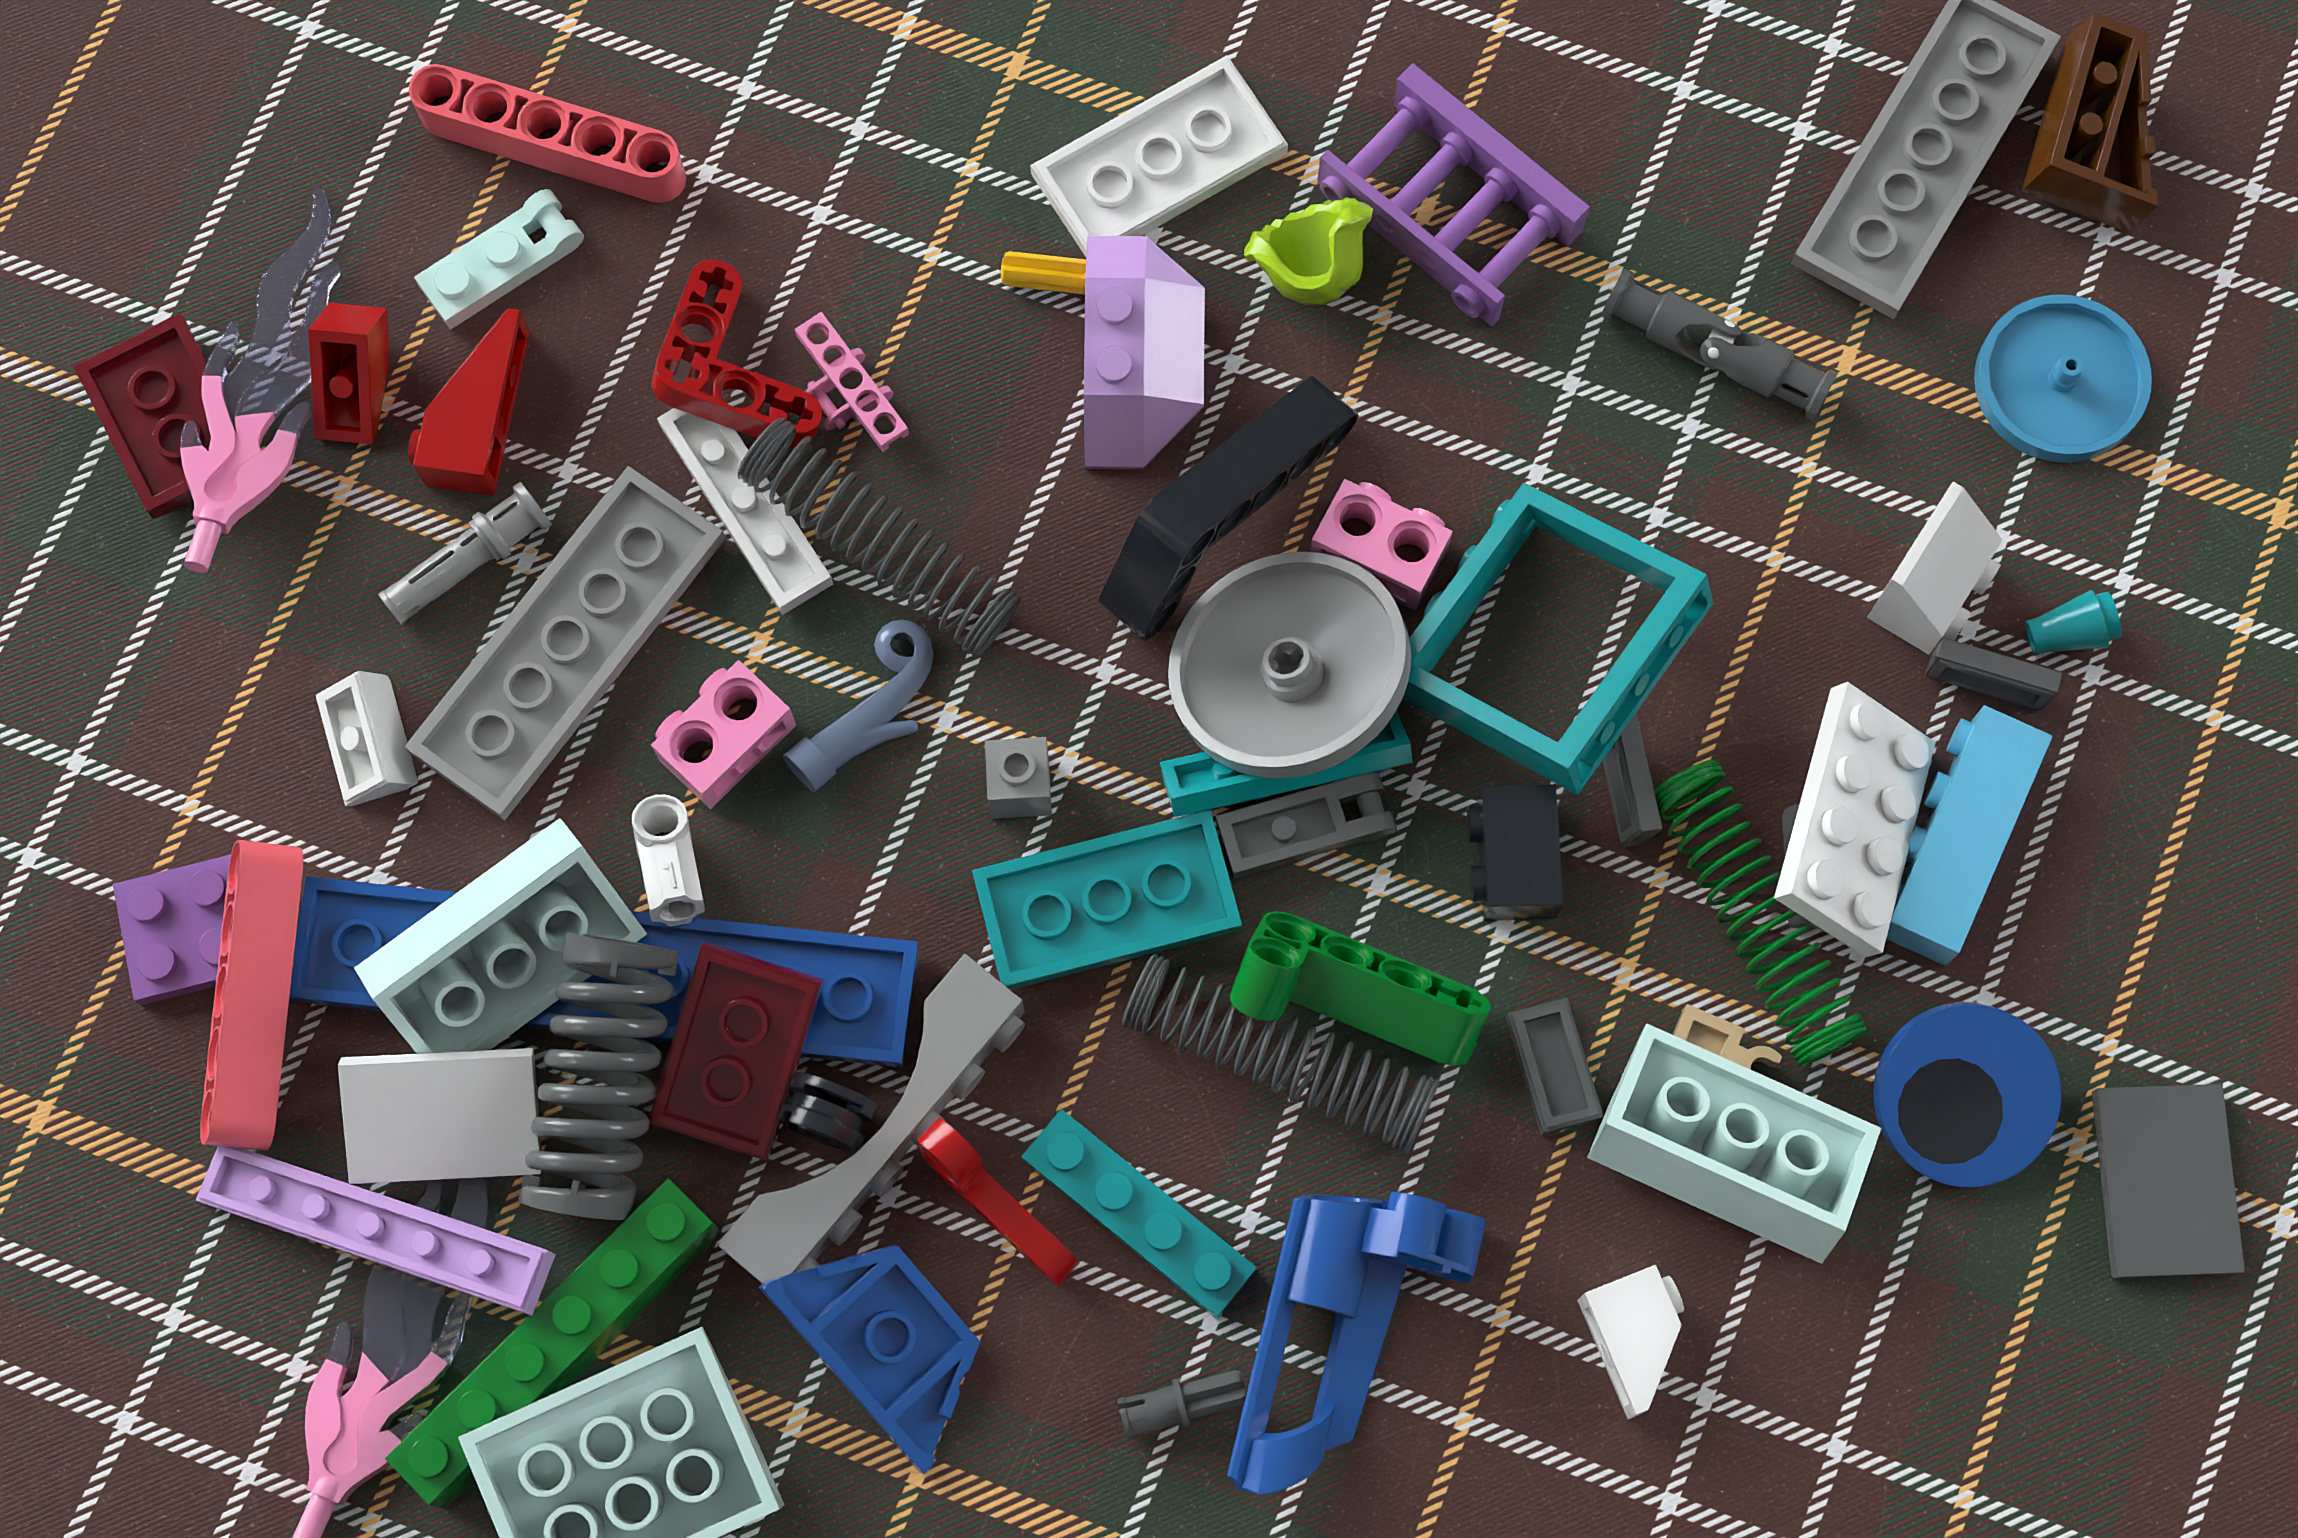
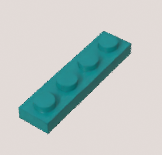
(1202, 783)
(1139, 1214)

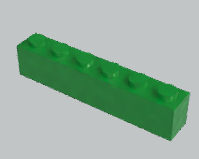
(558, 1338)

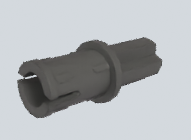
(1181, 1403)

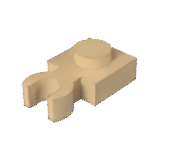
(1721, 1038)

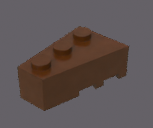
(2095, 127)

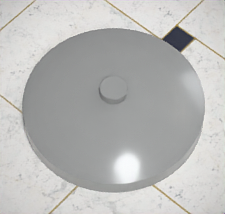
(1289, 664)

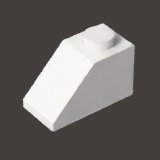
(1634, 1332)

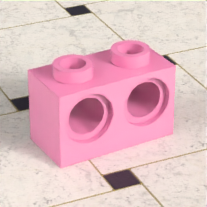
(1390, 528)
(736, 743)

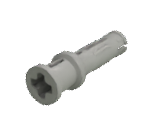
(487, 538)

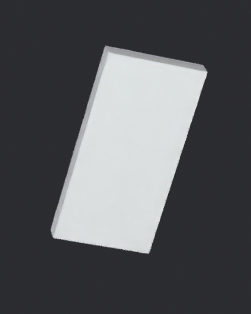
(1160, 156)

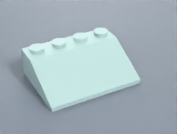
(627, 1454)

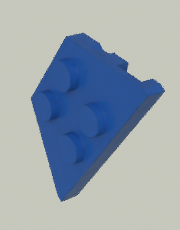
(884, 1341)

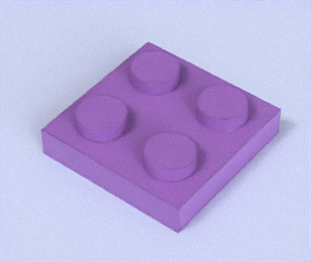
(173, 928)

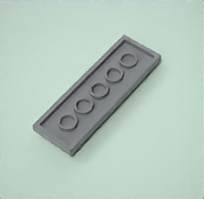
(1925, 152)
(565, 643)

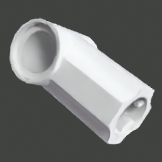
(667, 860)

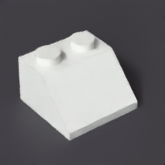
(1939, 573)

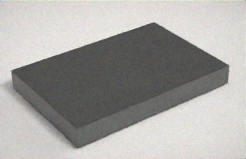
(2167, 1181)

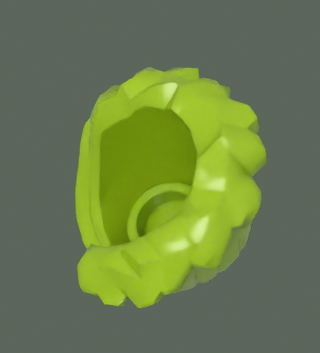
(1313, 252)

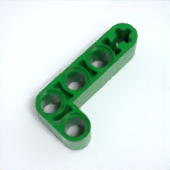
(1358, 987)

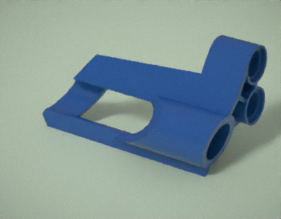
(1350, 1261)

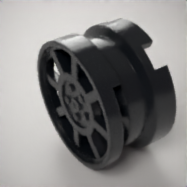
(817, 1115)

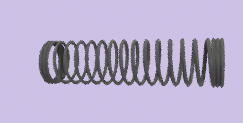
(767, 453)
(1408, 1121)

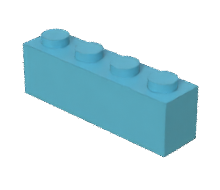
(1965, 832)

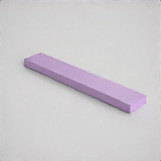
(377, 1228)

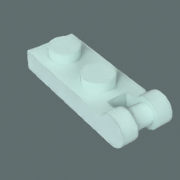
(499, 259)

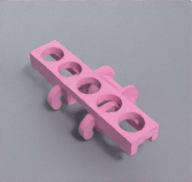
(864, 411)

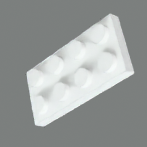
(1855, 820)

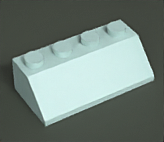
(496, 947)
(1735, 1144)

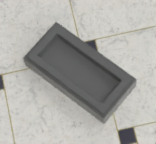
(1993, 674)
(1632, 788)
(1554, 1066)

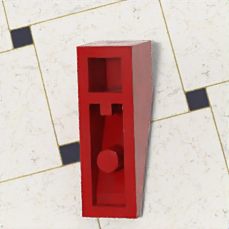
(472, 414)

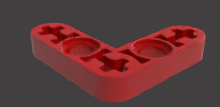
(710, 376)
(965, 1173)

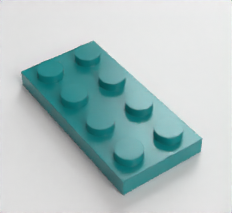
(1107, 900)

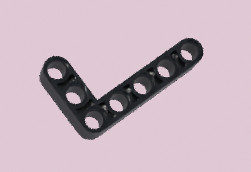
(1217, 498)

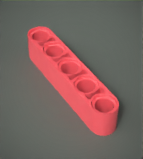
(531, 114)
(251, 995)

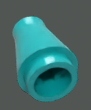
(2076, 625)

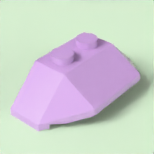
(1138, 351)

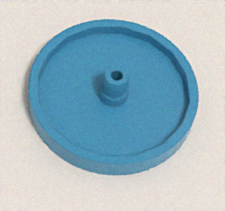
(2062, 378)

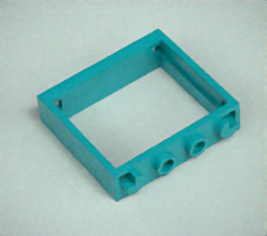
(1625, 685)

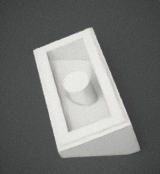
(366, 737)

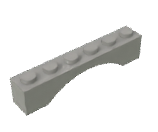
(962, 1025)

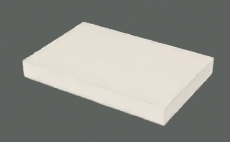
(439, 1115)

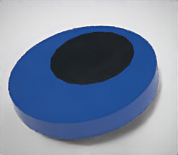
(1967, 1094)

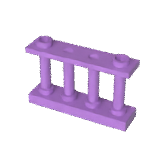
(1463, 141)

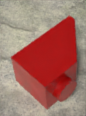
(348, 371)

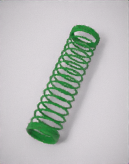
(1685, 788)

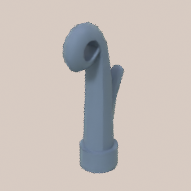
(867, 724)

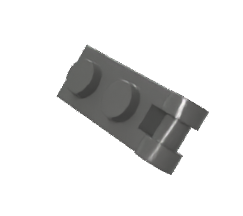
(1304, 824)

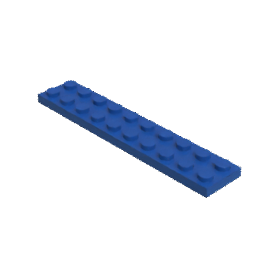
(857, 1018)

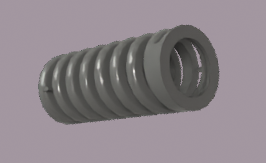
(621, 963)

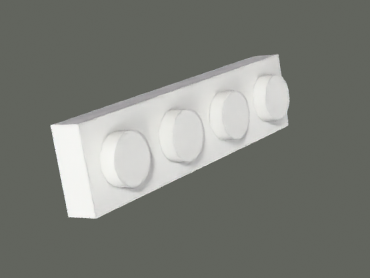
(760, 529)

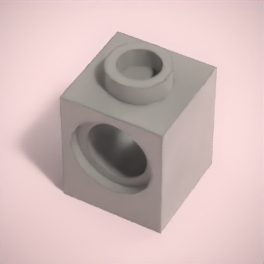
(1018, 777)

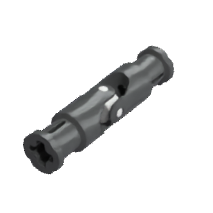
(1743, 356)

